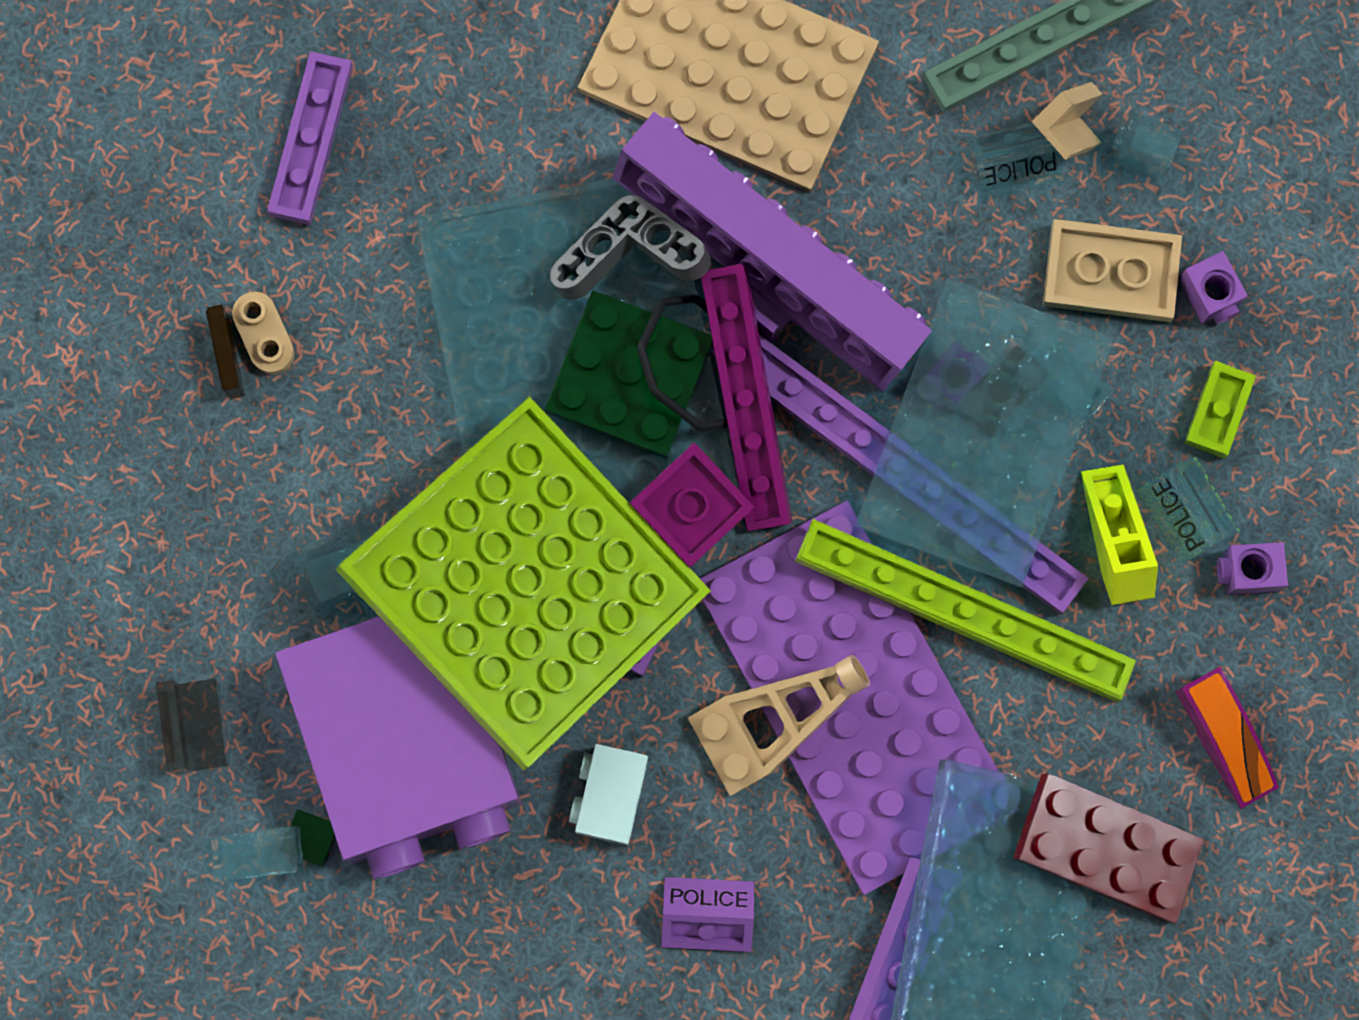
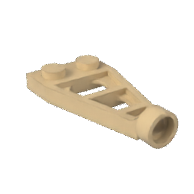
(730, 742)

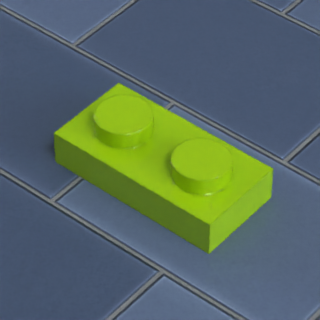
(1219, 409)

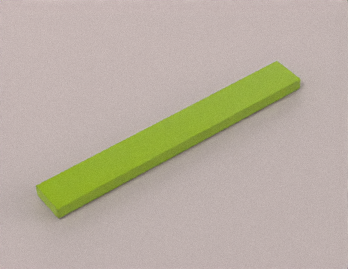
(965, 611)

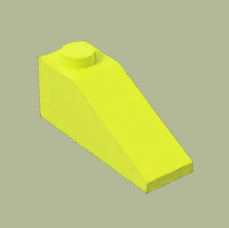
(1119, 536)

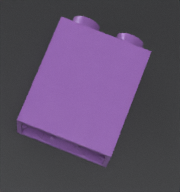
(393, 749)

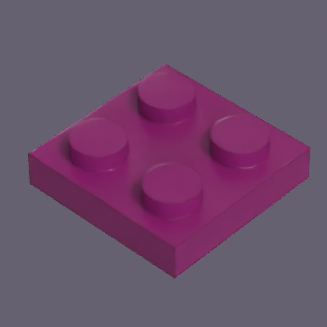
(692, 504)

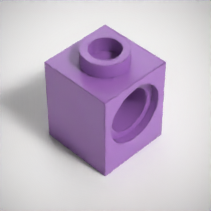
(1219, 272)
(1271, 564)

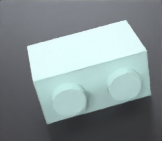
(609, 795)

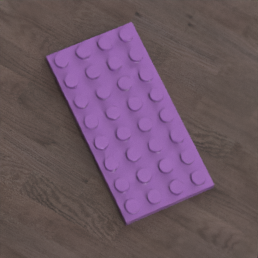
(881, 751)

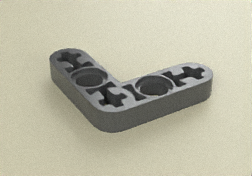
(634, 233)

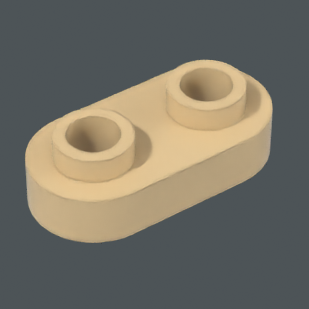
(263, 331)

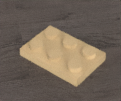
(1112, 270)

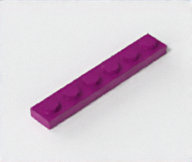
(746, 396)

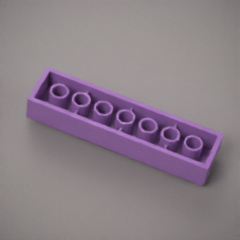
(782, 259)

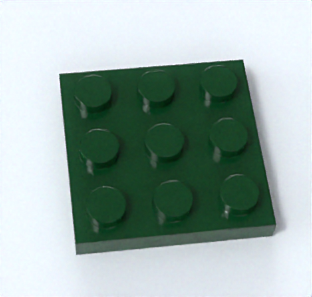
(605, 382)

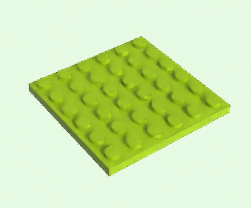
(524, 582)

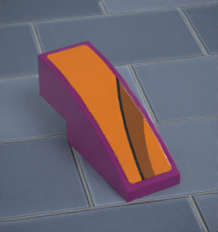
(1228, 737)

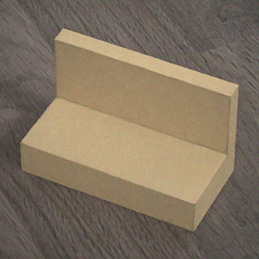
(1062, 122)

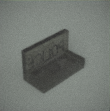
(191, 725)

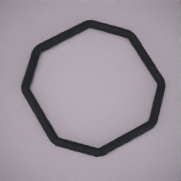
(650, 379)

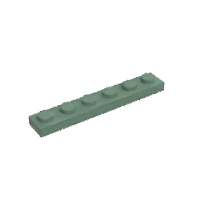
(1024, 47)

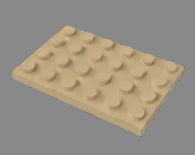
(736, 76)

